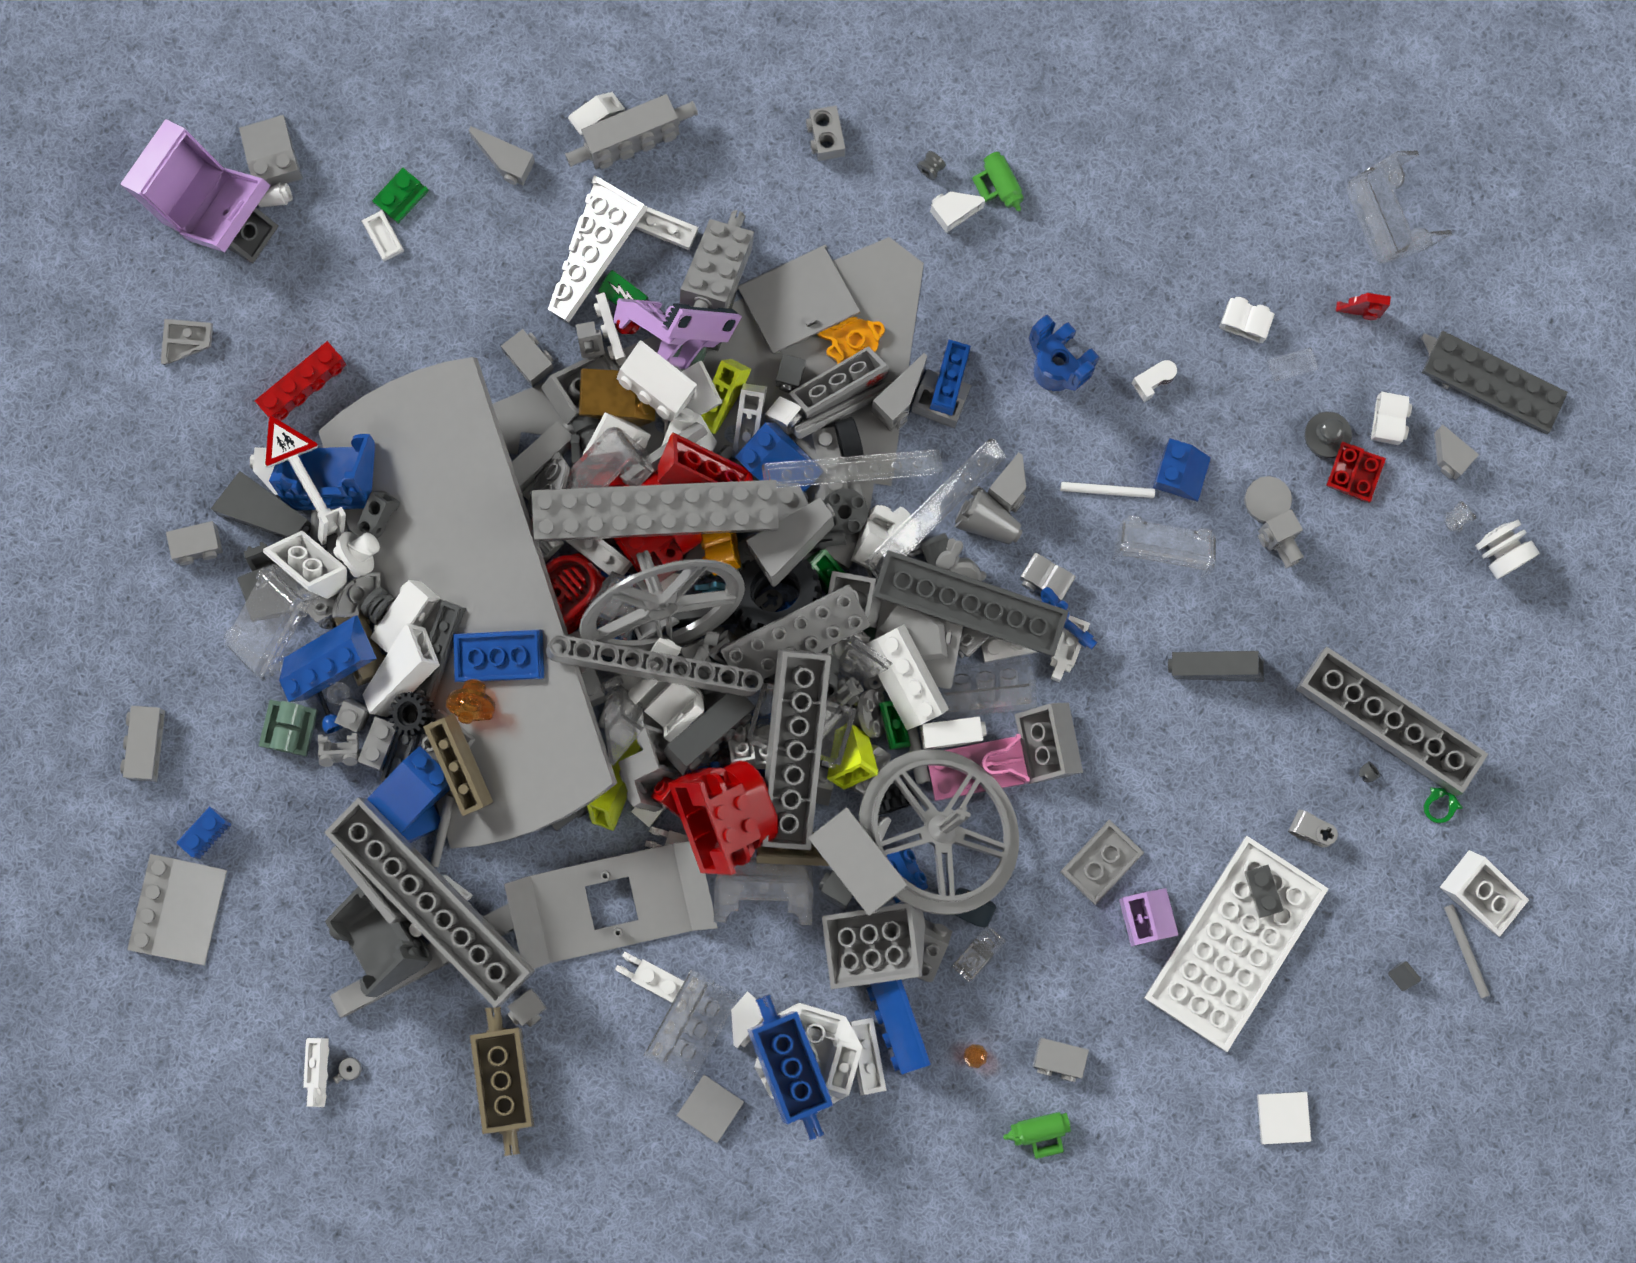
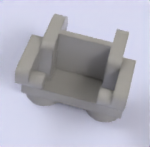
(338, 752)

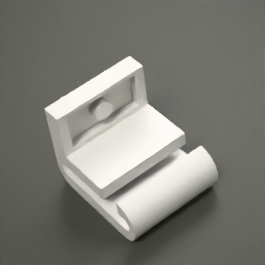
(669, 703)

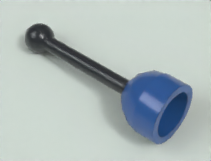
(328, 721)

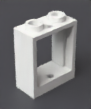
(952, 733)

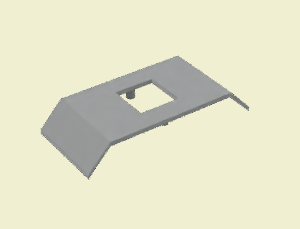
(555, 917)

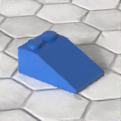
(770, 446)
(410, 790)

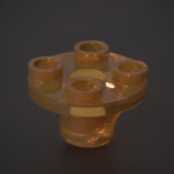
(471, 702)

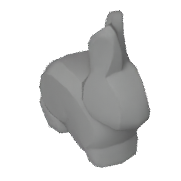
(965, 566)

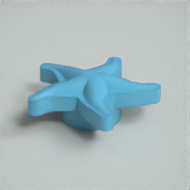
(710, 587)

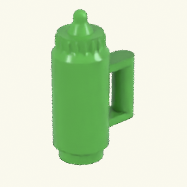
(1002, 179)
(1038, 1130)

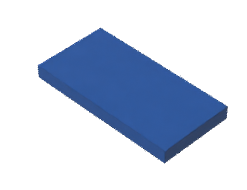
(499, 655)

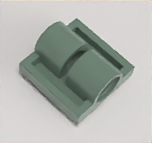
(288, 727)

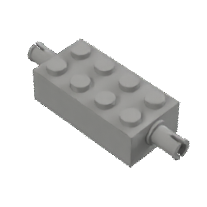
(631, 132)
(718, 264)

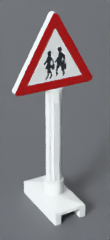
(286, 445)

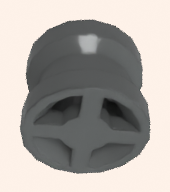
(931, 165)

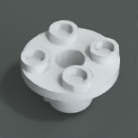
(357, 552)

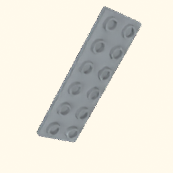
(805, 629)

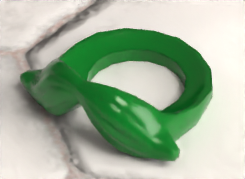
(1435, 794)

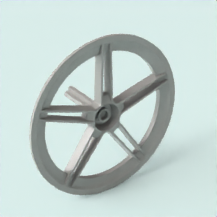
(663, 604)
(943, 829)

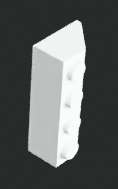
(908, 679)

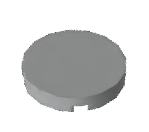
(1267, 498)

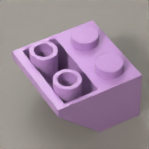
(1148, 917)

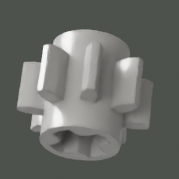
(848, 691)

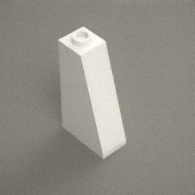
(402, 669)

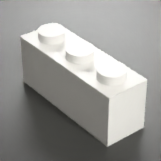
(410, 607)

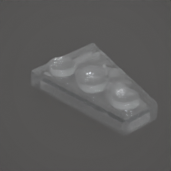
(861, 661)

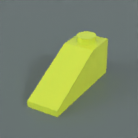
(728, 383)

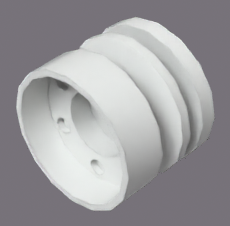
(1507, 549)

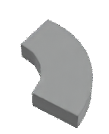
(353, 595)

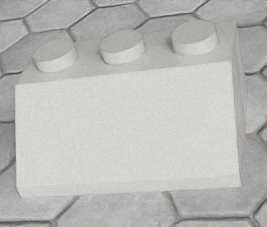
(656, 382)
(309, 564)

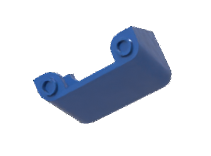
(338, 473)

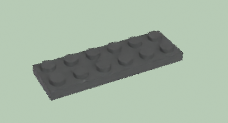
(1494, 382)

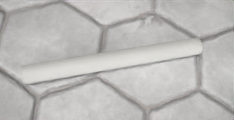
(1107, 490)

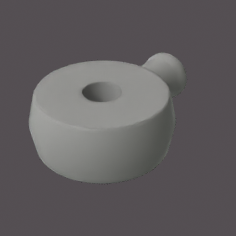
(343, 1070)

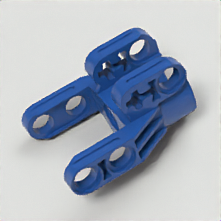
(1048, 346)

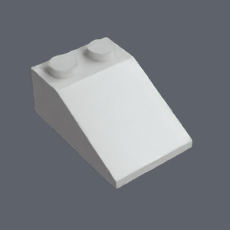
(1484, 892)

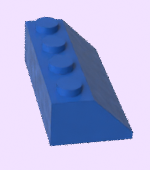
(326, 660)
(900, 1026)

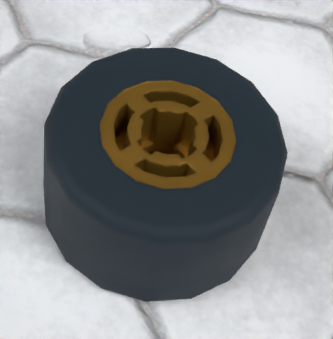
(980, 916)

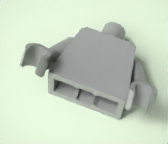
(699, 651)

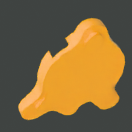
(852, 337)

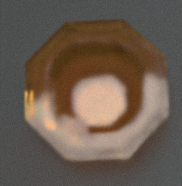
(975, 1056)

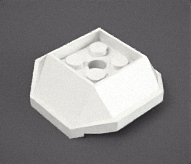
(834, 1047)

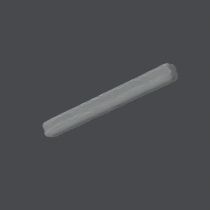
(840, 410)

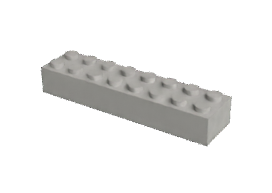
(1392, 721)
(796, 744)

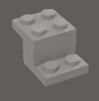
(646, 769)

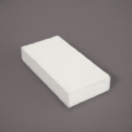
(382, 235)

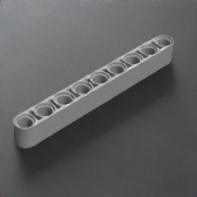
(643, 669)
(352, 998)

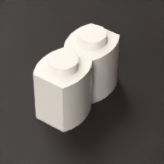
(1247, 320)
(1390, 418)

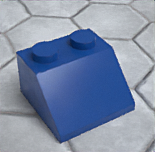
(1182, 470)

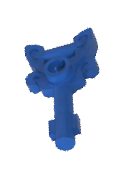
(1085, 638)

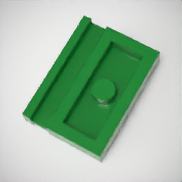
(400, 195)

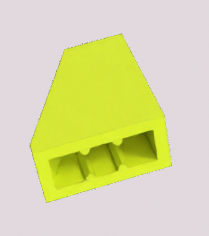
(857, 763)

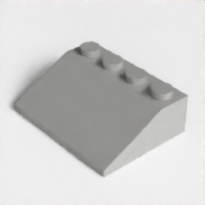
(177, 909)
(875, 946)

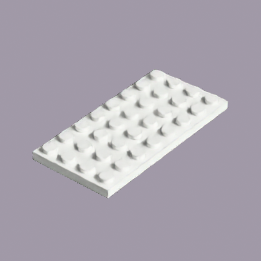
(1230, 951)

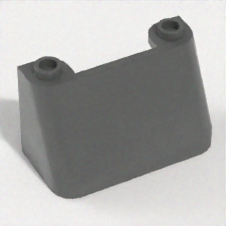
(383, 949)

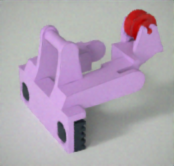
(682, 325)

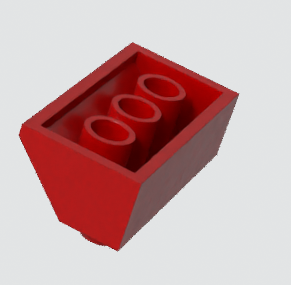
(690, 463)

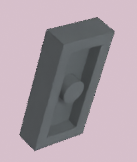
(1263, 891)

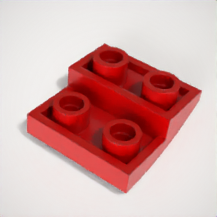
(1355, 472)

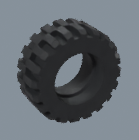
(801, 577)

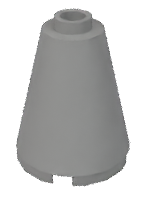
(987, 518)

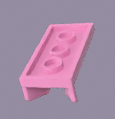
(998, 758)

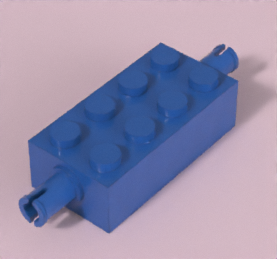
(790, 1067)

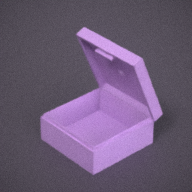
(191, 189)

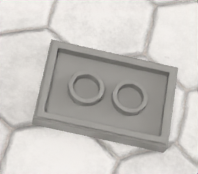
(1102, 862)

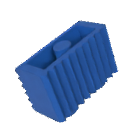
(203, 833)

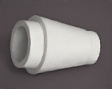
(276, 195)

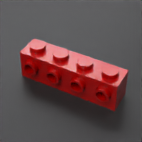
(301, 382)

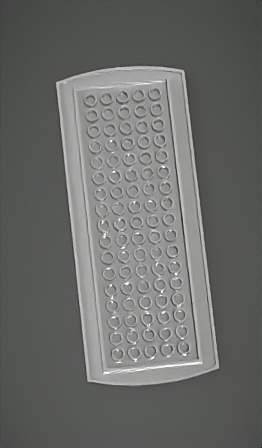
(474, 545)

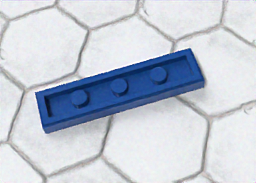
(950, 377)

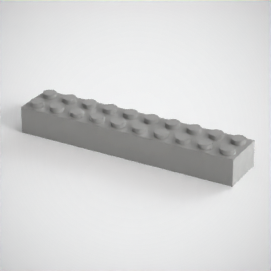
(654, 510)
(429, 901)

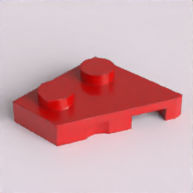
(1367, 305)

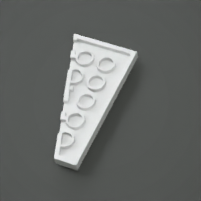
(596, 240)

